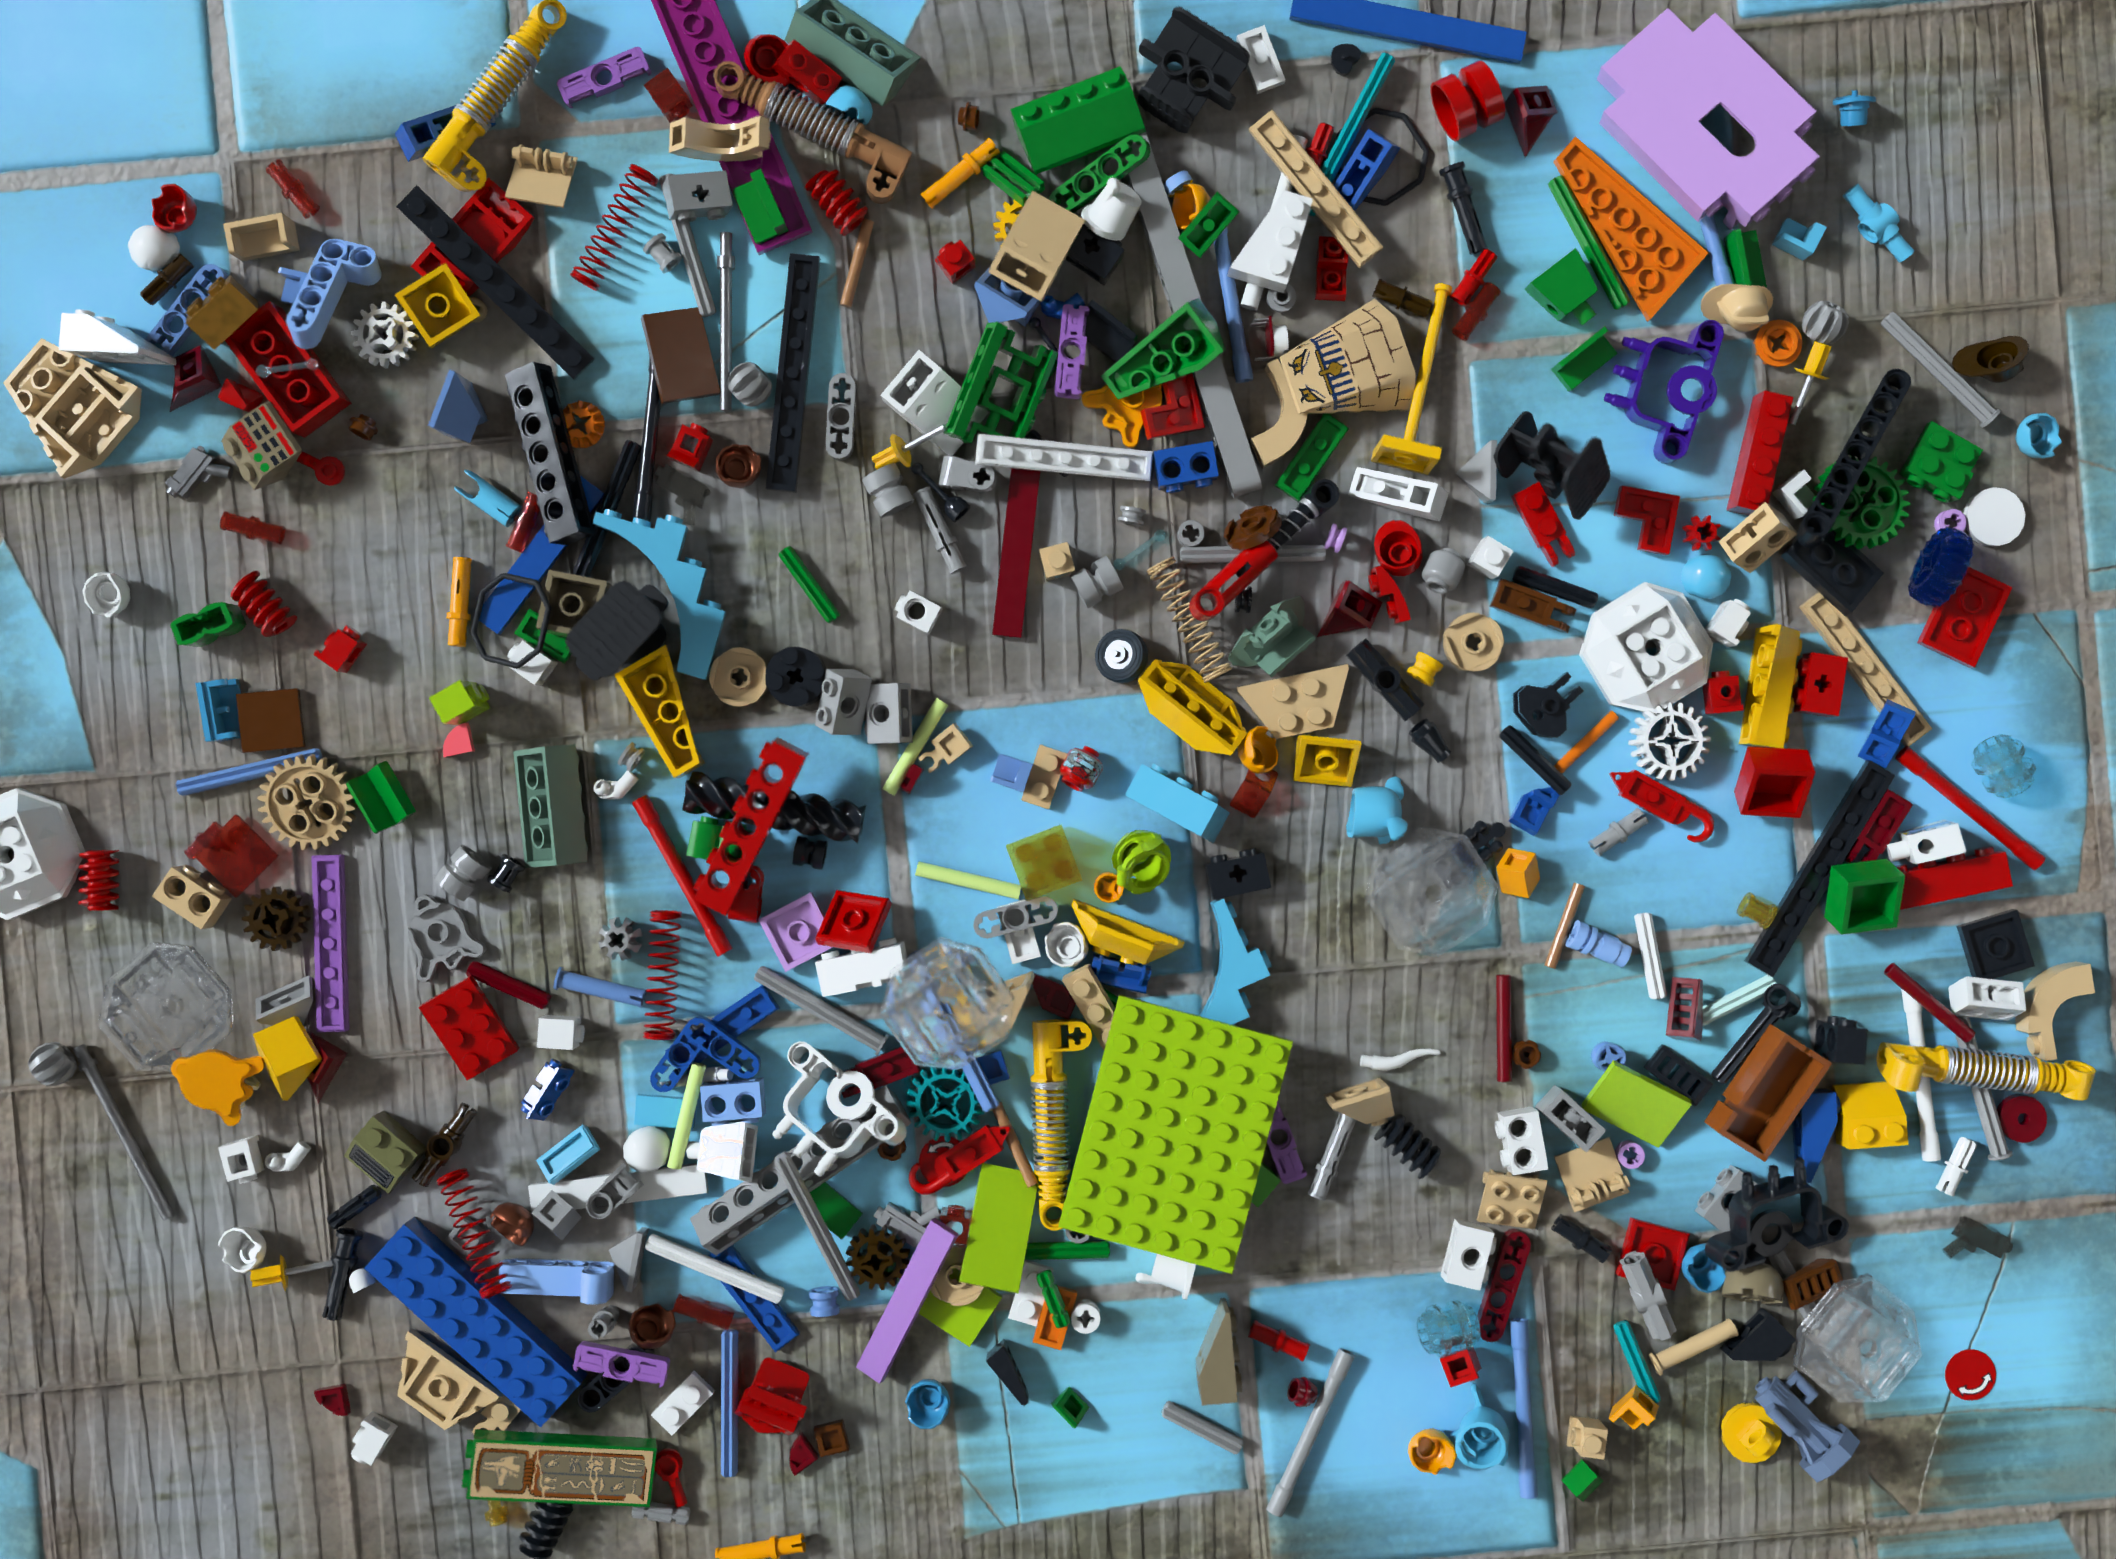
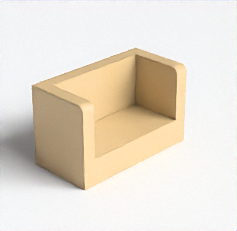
(261, 237)

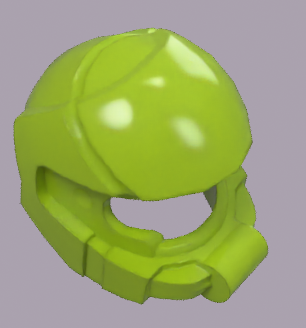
(1136, 848)

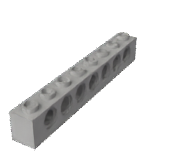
(719, 1234)

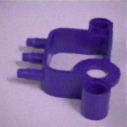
(1668, 431)

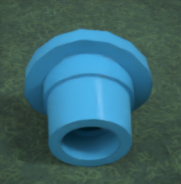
(1854, 108)

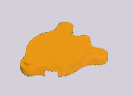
(1124, 413)
(217, 1081)

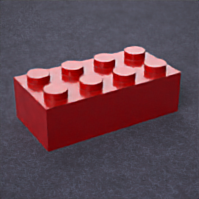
(299, 396)

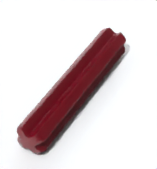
(508, 985)

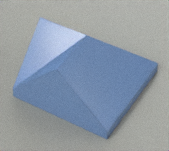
(1003, 301)
(457, 409)

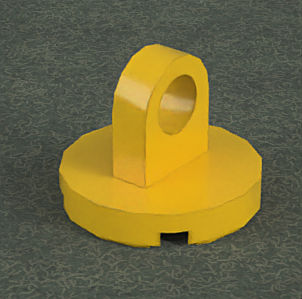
(1750, 1433)

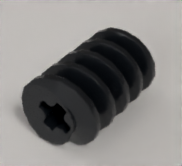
(1410, 1144)
(544, 1529)

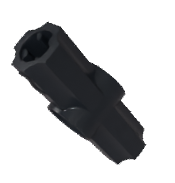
(1399, 694)

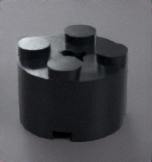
(781, 683)

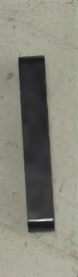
(1860, 447)

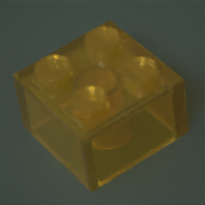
(1043, 862)

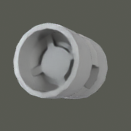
(887, 488)
(1096, 582)
(460, 875)

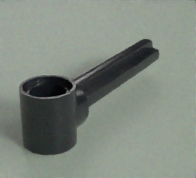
(1751, 1036)

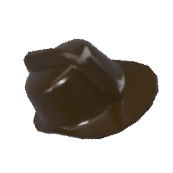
(1993, 360)

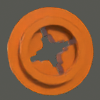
(1790, 341)
(594, 427)

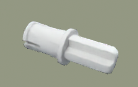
(1956, 1166)

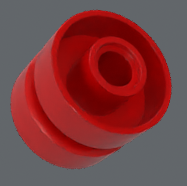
(1468, 100)

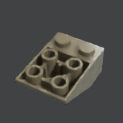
(1215, 1363)

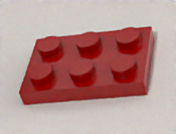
(1967, 619)
(469, 1027)

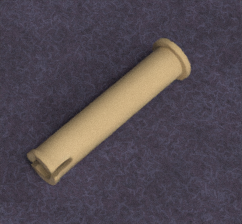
(1693, 1346)

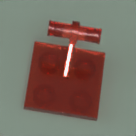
(232, 854)

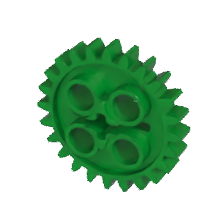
(1883, 517)

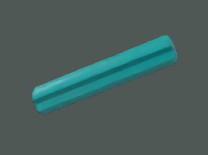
(1636, 1359)

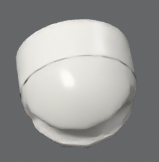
(360, 1279)

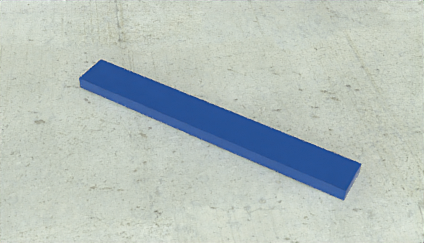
(1413, 27)

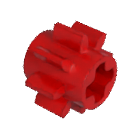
(1709, 530)

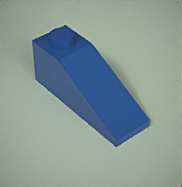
(420, 133)
(1365, 167)
(1814, 1128)

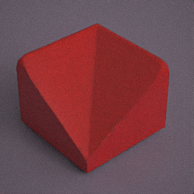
(240, 396)

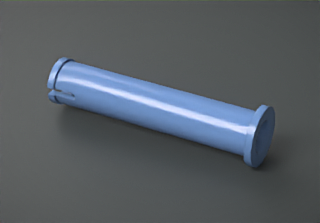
(599, 988)

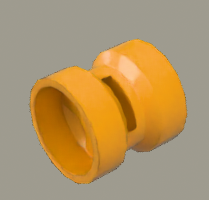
(1106, 890)

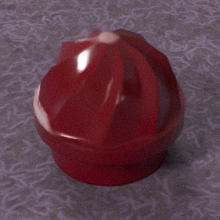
(1302, 1392)

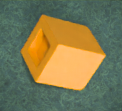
(1518, 873)
(1635, 1408)

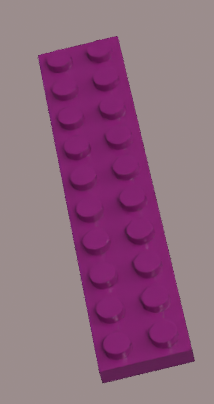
(699, 45)

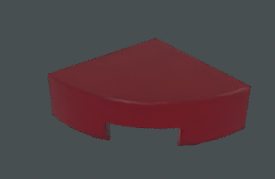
(912, 778)
(334, 1399)
(802, 1454)

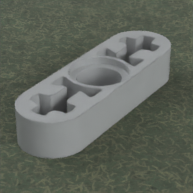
(850, 395)
(1035, 904)

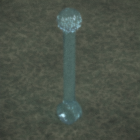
(264, 371)
(1159, 536)

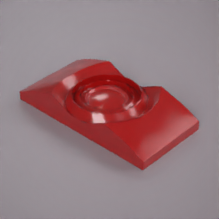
(491, 222)

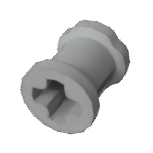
(662, 253)

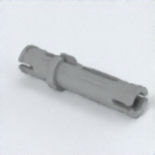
(925, 500)
(1330, 1161)

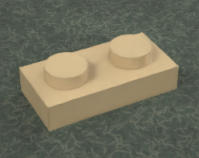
(1044, 777)

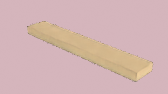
(1312, 183)
(1862, 661)

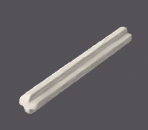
(714, 1268)

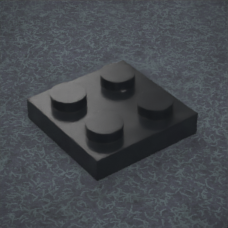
(1995, 945)

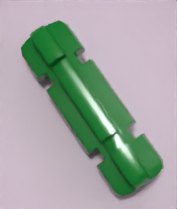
(1053, 1298)

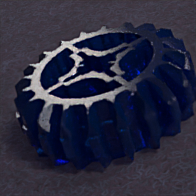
(1941, 567)

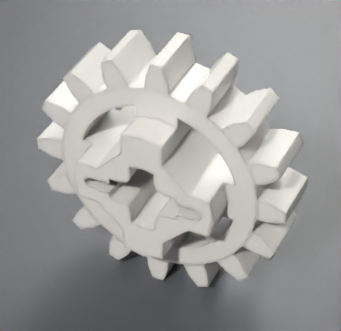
(375, 341)

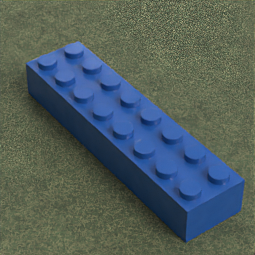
(483, 1331)

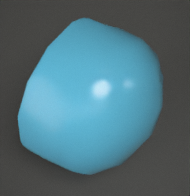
(852, 102)
(2038, 435)
(1706, 576)

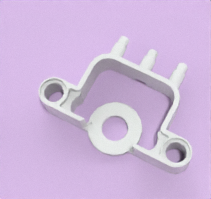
(811, 1075)

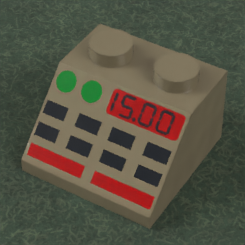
(261, 446)

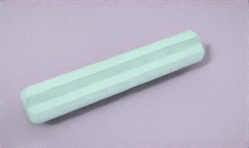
(1736, 999)

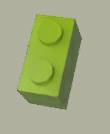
(460, 702)

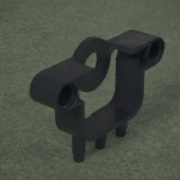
(1743, 1244)

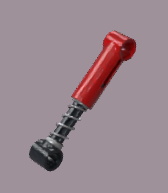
(1255, 560)

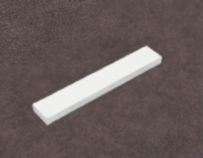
(1063, 457)
(657, 1185)

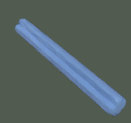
(237, 774)
(729, 1403)

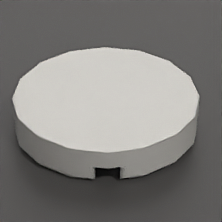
(1994, 517)

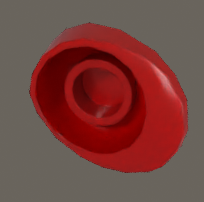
(762, 54)
(1398, 548)

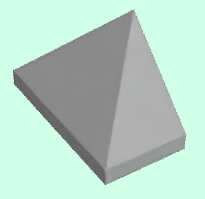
(1481, 473)
(285, 1002)
(628, 1258)

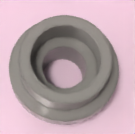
(1280, 306)

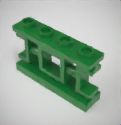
(982, 379)

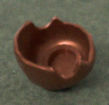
(738, 465)
(513, 1222)
(651, 1326)

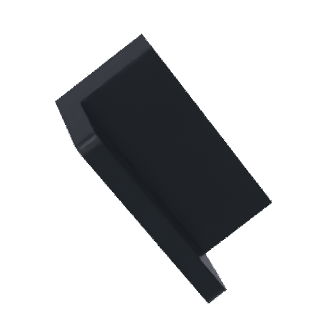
(1108, 333)

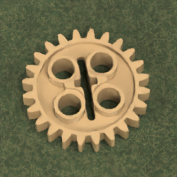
(283, 812)

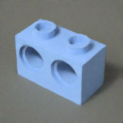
(732, 1093)

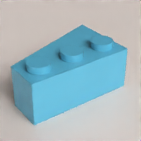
(1178, 801)

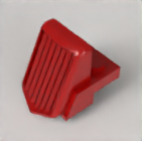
(774, 1398)

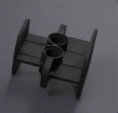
(1203, 55)
(1557, 467)
(618, 630)

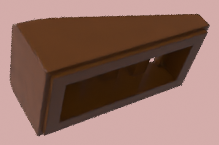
(1813, 1282)

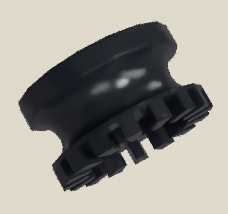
(1243, 599)

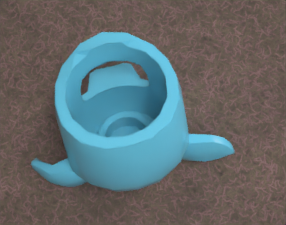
(1377, 812)
(1481, 1434)

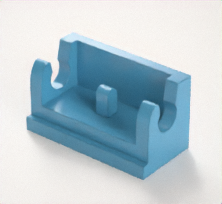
(219, 709)

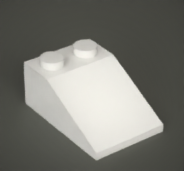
(107, 342)

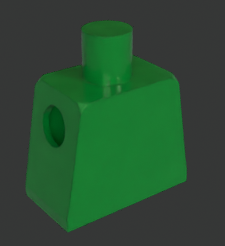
(1565, 288)

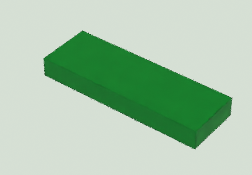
(1311, 457)

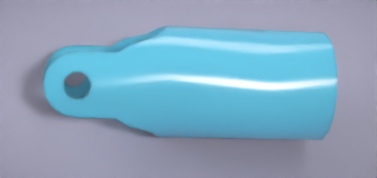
(492, 501)

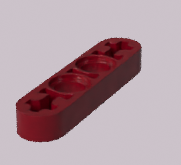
(1507, 1286)

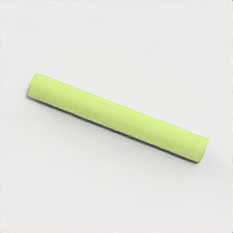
(914, 749)
(968, 880)
(686, 1115)

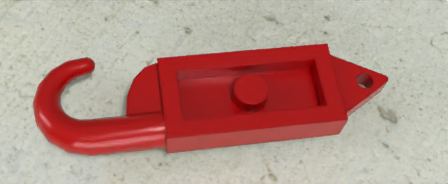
(1661, 801)
(962, 1158)

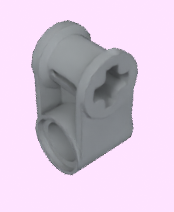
(962, 473)
(616, 1189)

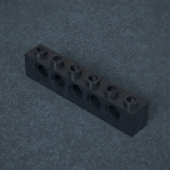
(537, 405)

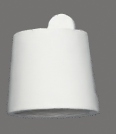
(1112, 210)
(1170, 1273)

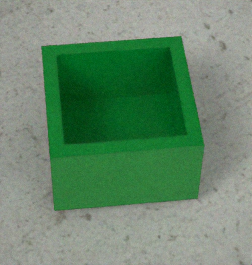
(1864, 896)

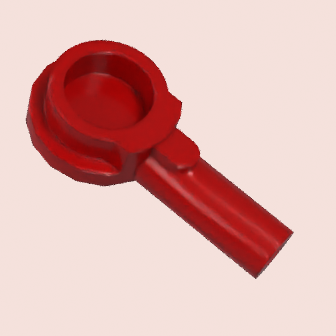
(327, 470)
(668, 1466)

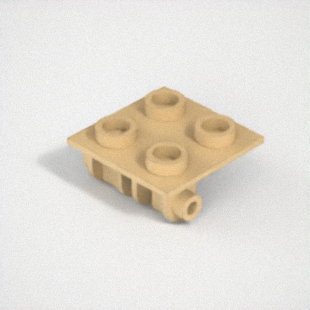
(540, 176)
(1592, 1175)
(1511, 1199)

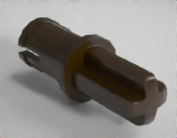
(166, 279)
(1402, 298)

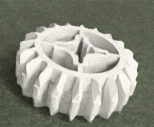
(1668, 751)

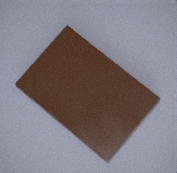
(680, 355)

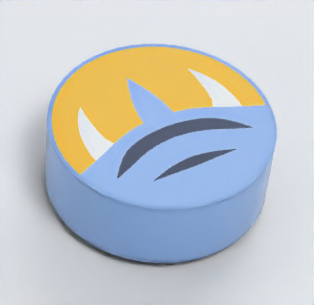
(1176, 182)

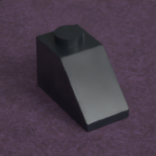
(1759, 1339)

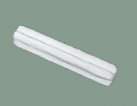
(1650, 955)

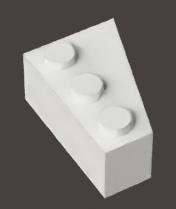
(1274, 245)
(859, 969)

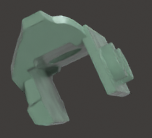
(1274, 638)

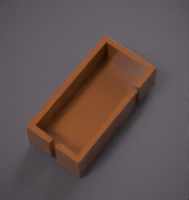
(1767, 1092)

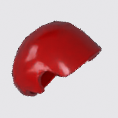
(173, 209)

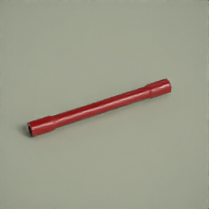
(652, 821)
(2018, 847)

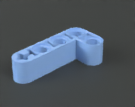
(332, 268)
(560, 1278)

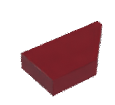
(1053, 996)

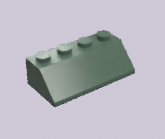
(853, 48)
(550, 806)

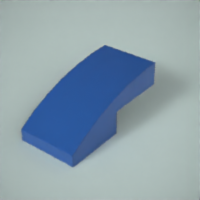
(1886, 733)

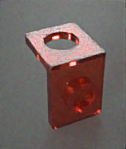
(1253, 793)
(958, 1214)

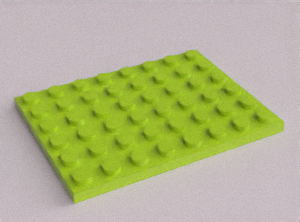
(1175, 1134)

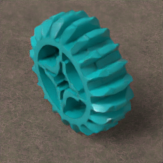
(937, 1090)

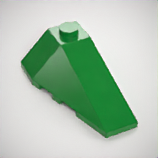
(1172, 350)

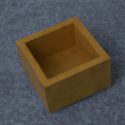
(221, 311)

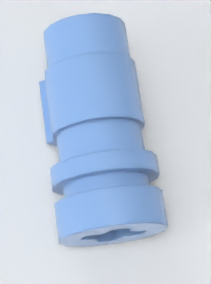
(1600, 945)

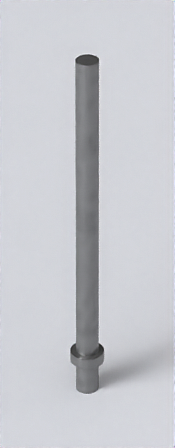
(88, 1065)

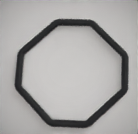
(1404, 117)
(536, 651)

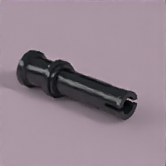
(1460, 195)
(343, 1260)

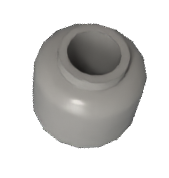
(1443, 570)

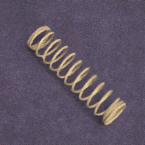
(1222, 668)

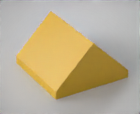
(1325, 760)
(287, 1054)

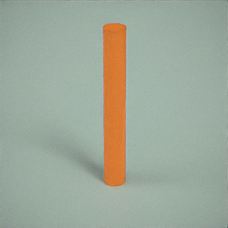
(1586, 742)

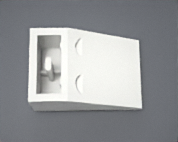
(926, 398)

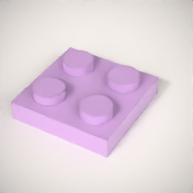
(794, 931)

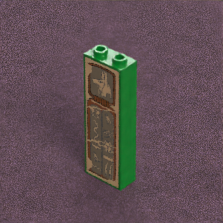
(560, 1468)

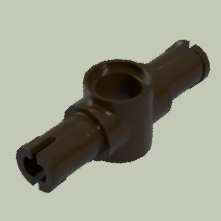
(453, 1133)

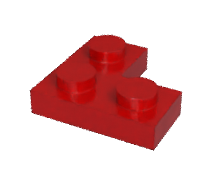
(1179, 415)
(1655, 511)

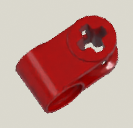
(749, 900)

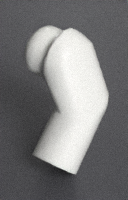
(615, 789)
(287, 1160)

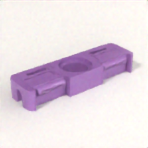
(584, 82)
(1070, 370)
(1283, 1155)
(601, 1359)

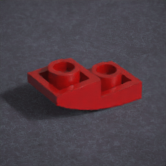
(1330, 270)
(1384, 585)

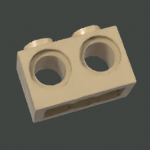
(1757, 537)
(190, 902)

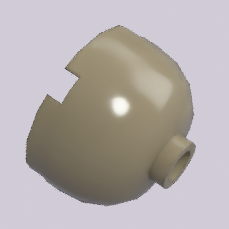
(1754, 1284)

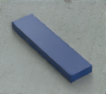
(734, 1020)
(764, 1314)

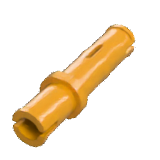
(960, 173)
(459, 604)
(770, 1548)

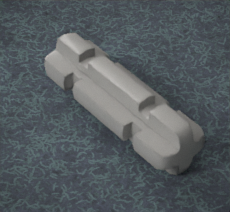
(663, 1513)

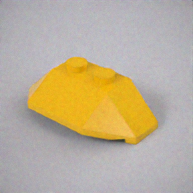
(1192, 707)
(1123, 936)

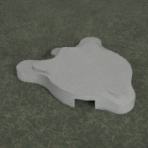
(440, 935)

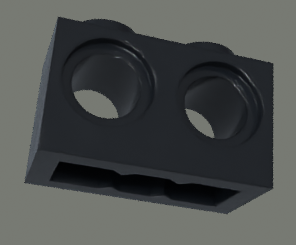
(1841, 1040)

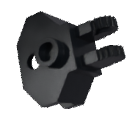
(1547, 705)

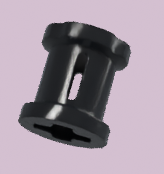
(506, 873)

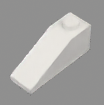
(1399, 493)

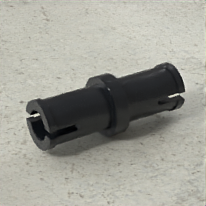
(1581, 1238)

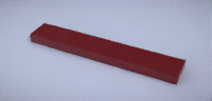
(1016, 553)

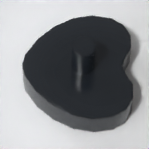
(1343, 58)

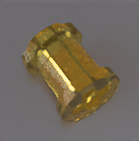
(1757, 910)

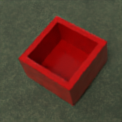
(1774, 782)

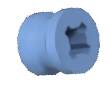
(1613, 1052)
(824, 1301)

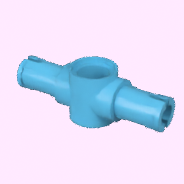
(1878, 223)

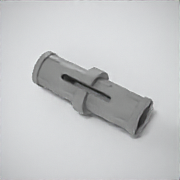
(1618, 832)
(604, 1324)

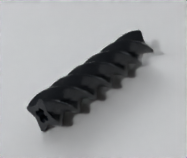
(806, 814)

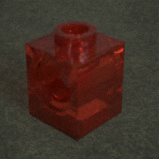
(668, 95)

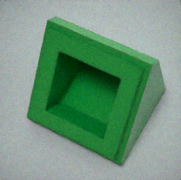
(1070, 1407)
(1582, 1480)

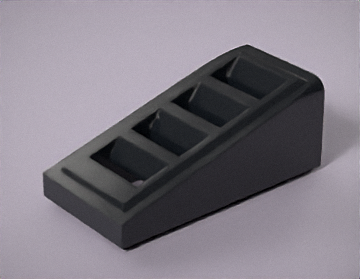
(1696, 1093)
(1005, 1367)

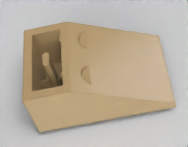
(1036, 246)

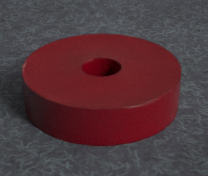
(2034, 1118)

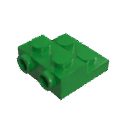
(1941, 463)

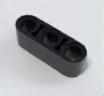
(607, 1386)

